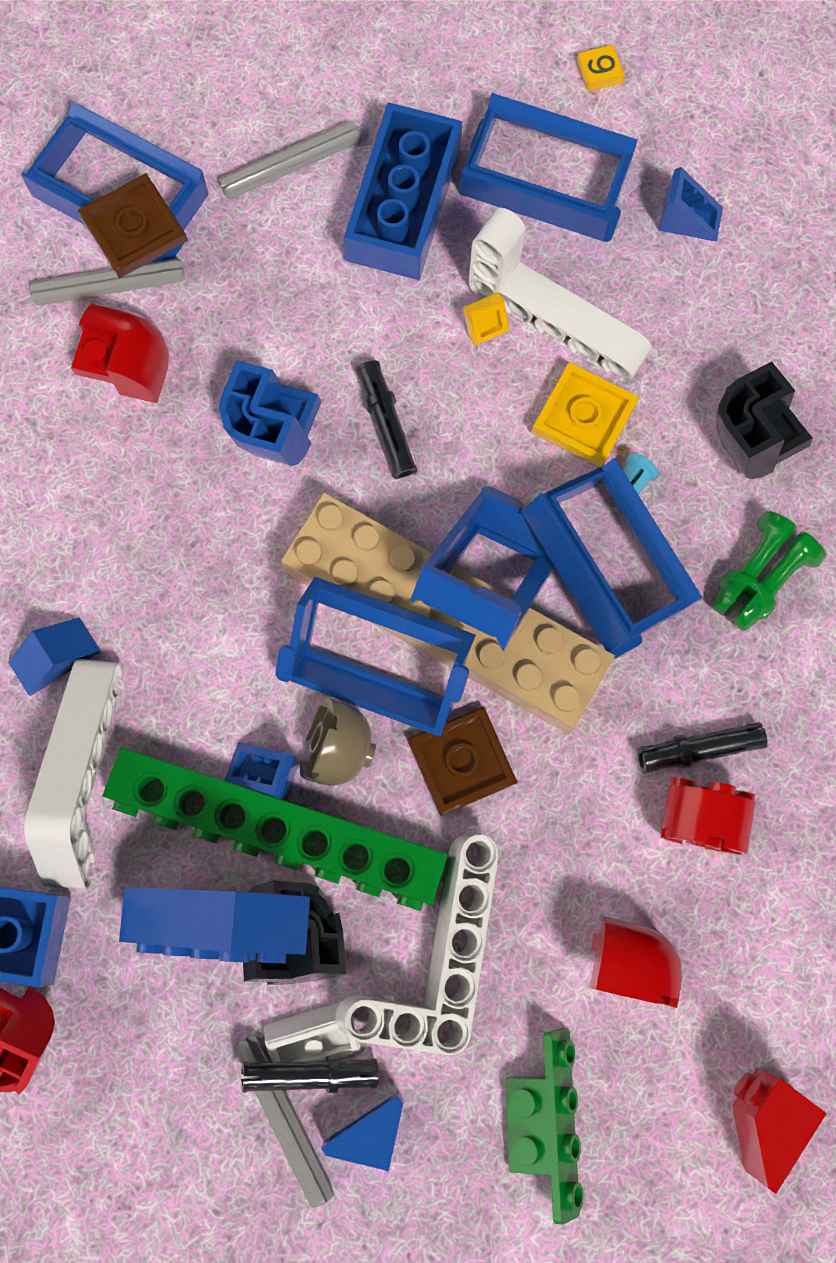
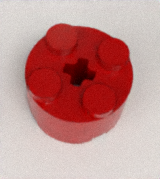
(708, 816)

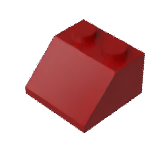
(772, 1126)

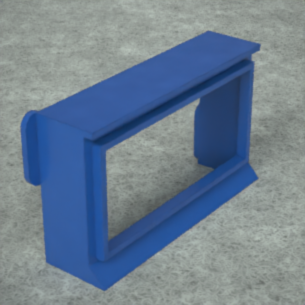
(67, 200)
(536, 200)
(501, 520)
(582, 573)
(364, 685)

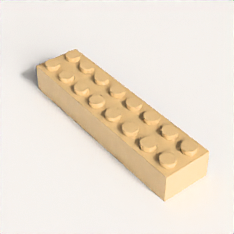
(540, 670)

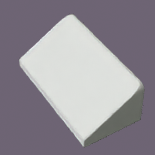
(309, 1037)

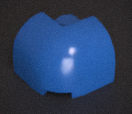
(266, 415)

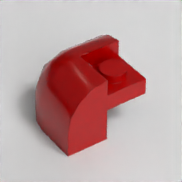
(122, 350)
(636, 963)
(24, 1036)

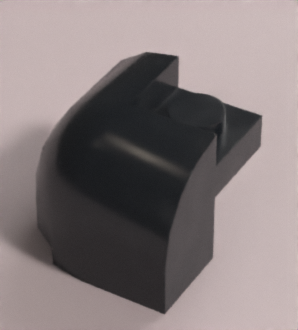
(758, 422)
(323, 948)

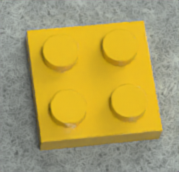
(585, 414)

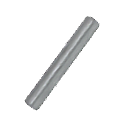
(289, 160)
(106, 282)
(288, 1130)

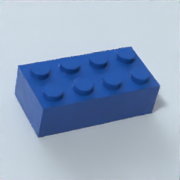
(403, 191)
(215, 924)
(31, 935)

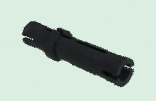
(371, 379)
(712, 745)
(309, 1075)

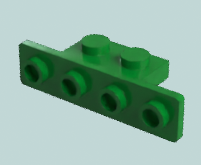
(543, 1126)

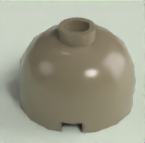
(337, 745)

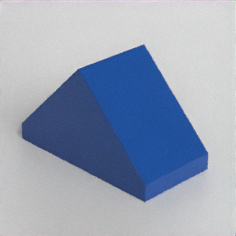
(690, 209)
(51, 653)
(262, 770)
(370, 1137)

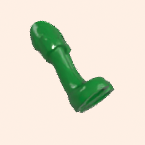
(760, 595)

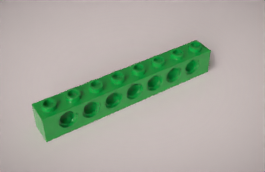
(135, 771)

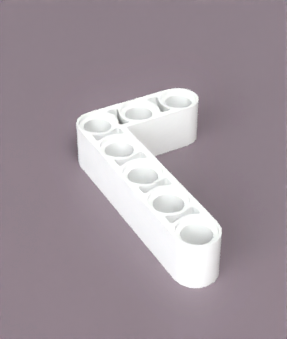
(548, 306)
(66, 778)
(444, 963)

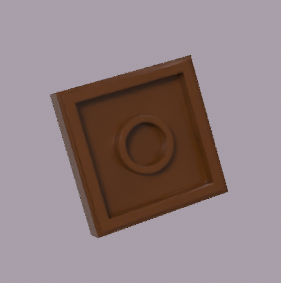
(132, 225)
(463, 762)

